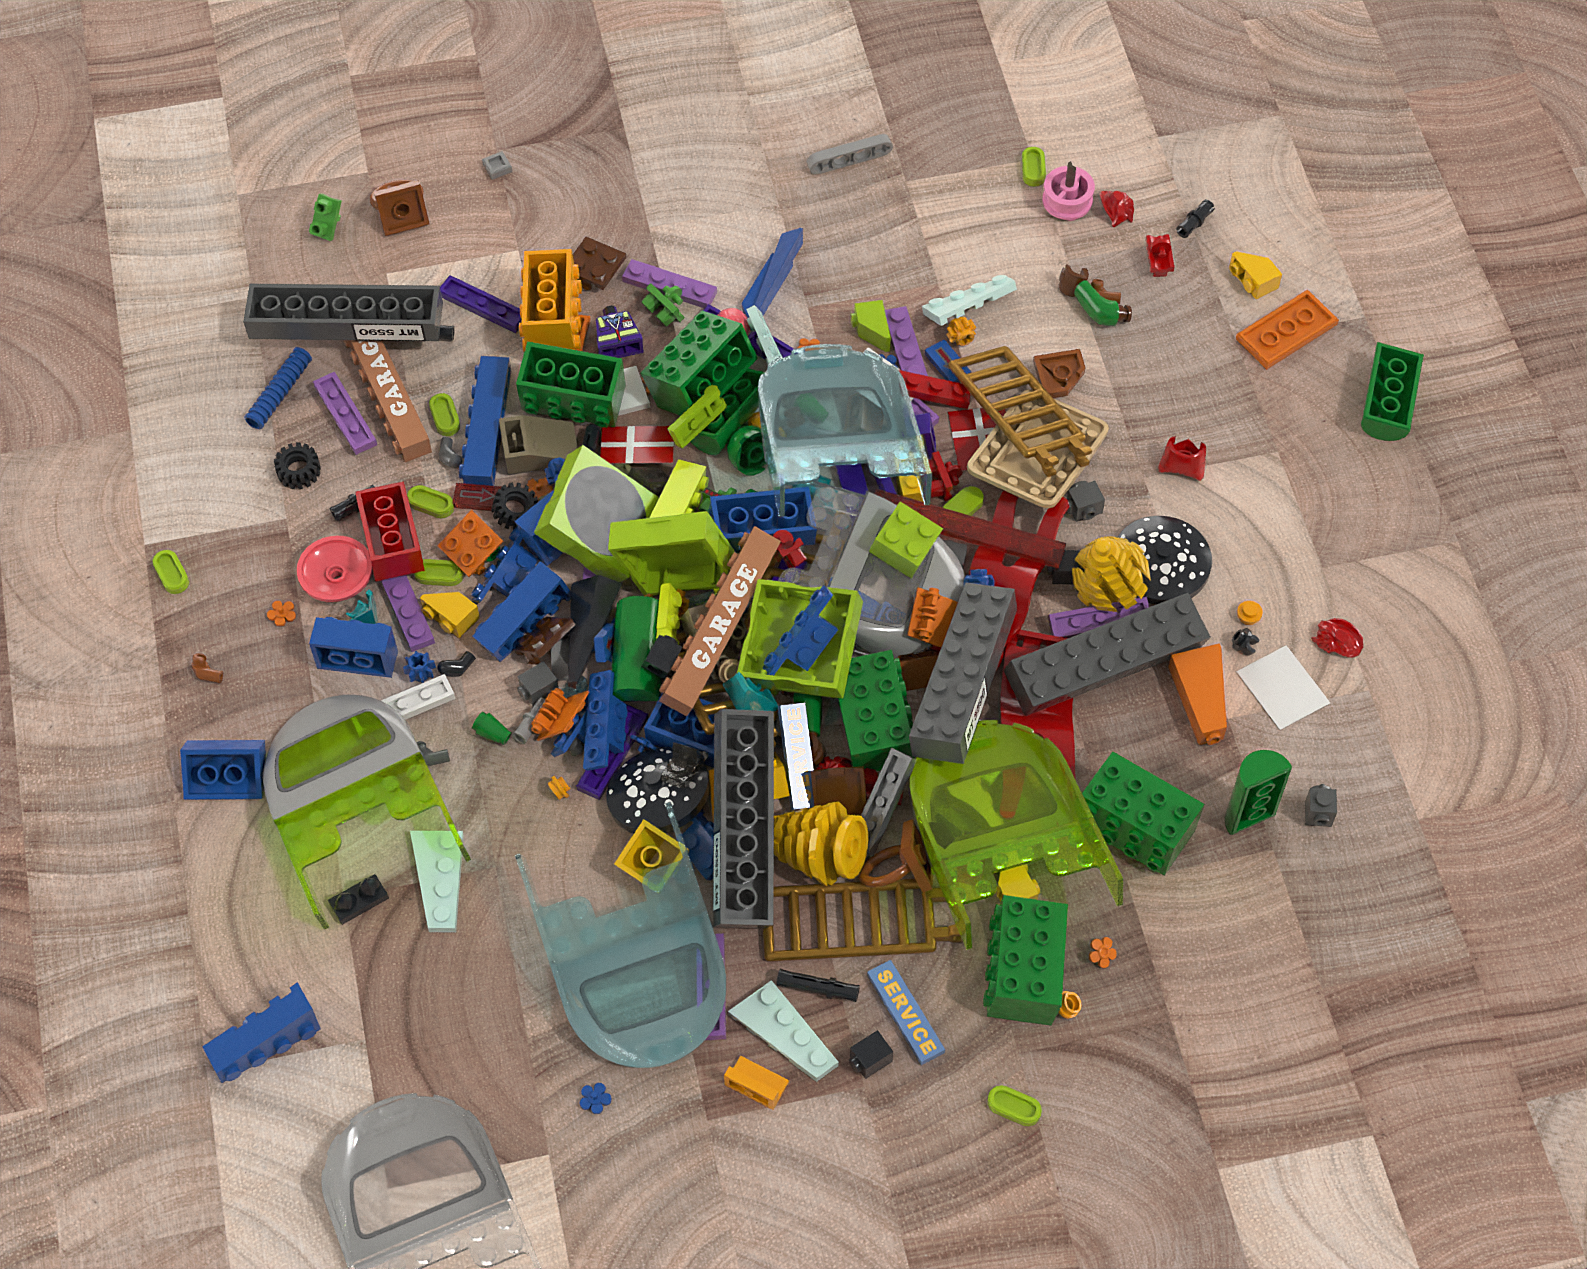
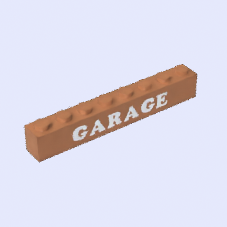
(391, 398)
(719, 621)

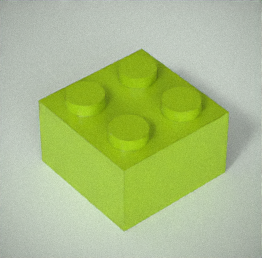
(905, 539)

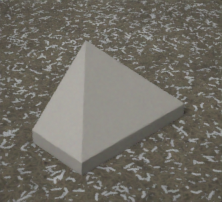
(560, 658)

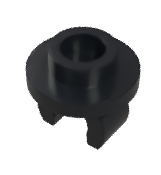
(1242, 639)

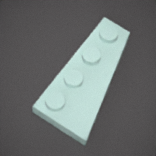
(954, 305)
(765, 340)
(439, 876)
(781, 1026)

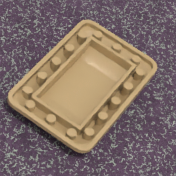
(1005, 467)

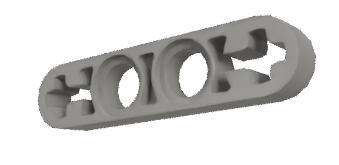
(826, 159)

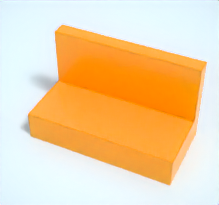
(755, 1082)

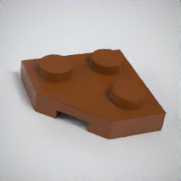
(1059, 371)

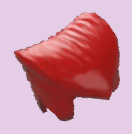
(1184, 458)

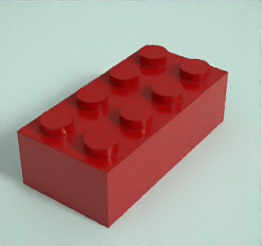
(389, 531)

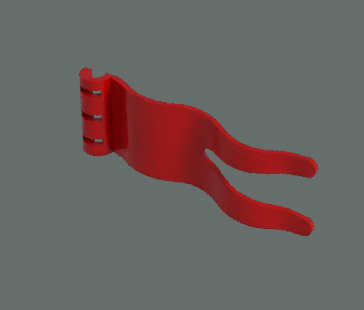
(1024, 572)
(1051, 722)

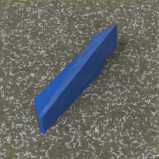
(774, 272)

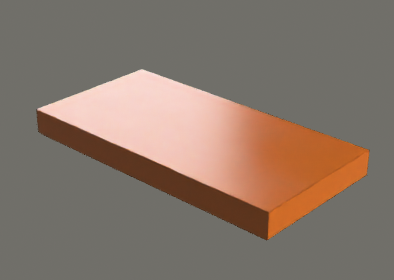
(1287, 329)

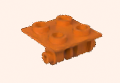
(470, 544)
(931, 616)
(557, 714)

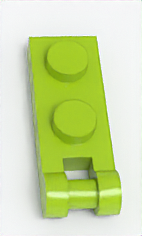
(697, 417)

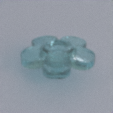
(581, 687)

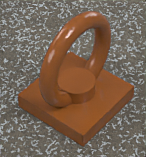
(400, 205)
(912, 858)

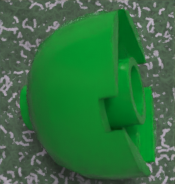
(746, 450)

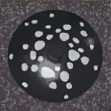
(1175, 554)
(639, 794)

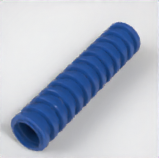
(278, 388)

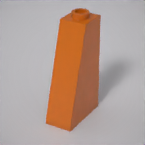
(1201, 690)

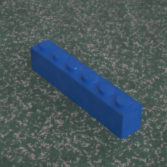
(484, 430)

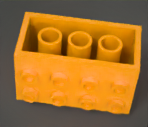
(550, 299)

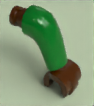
(1101, 310)
(814, 718)

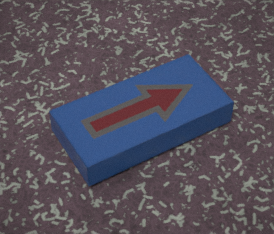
(940, 356)
(604, 643)

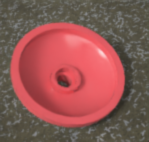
(333, 558)

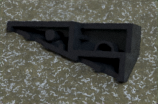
(590, 609)

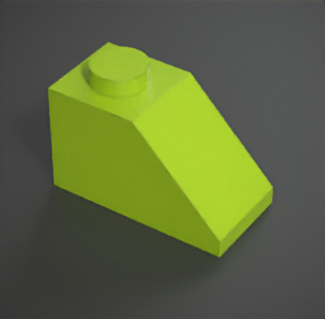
(872, 323)

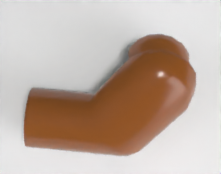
(1098, 286)
(203, 671)

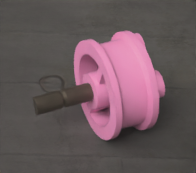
(1068, 192)

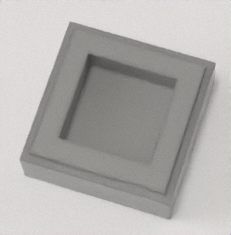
(497, 165)

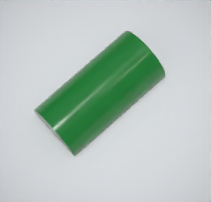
(1391, 392)
(741, 404)
(633, 638)
(1257, 790)

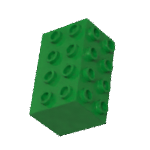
(701, 355)
(571, 384)
(876, 710)
(1141, 813)
(1026, 960)

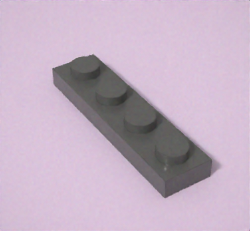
(886, 796)

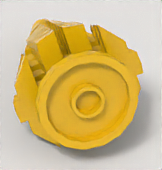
(1110, 573)
(822, 842)

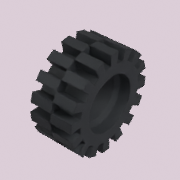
(296, 454)
(508, 494)

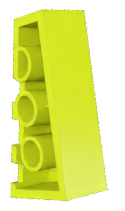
(682, 490)

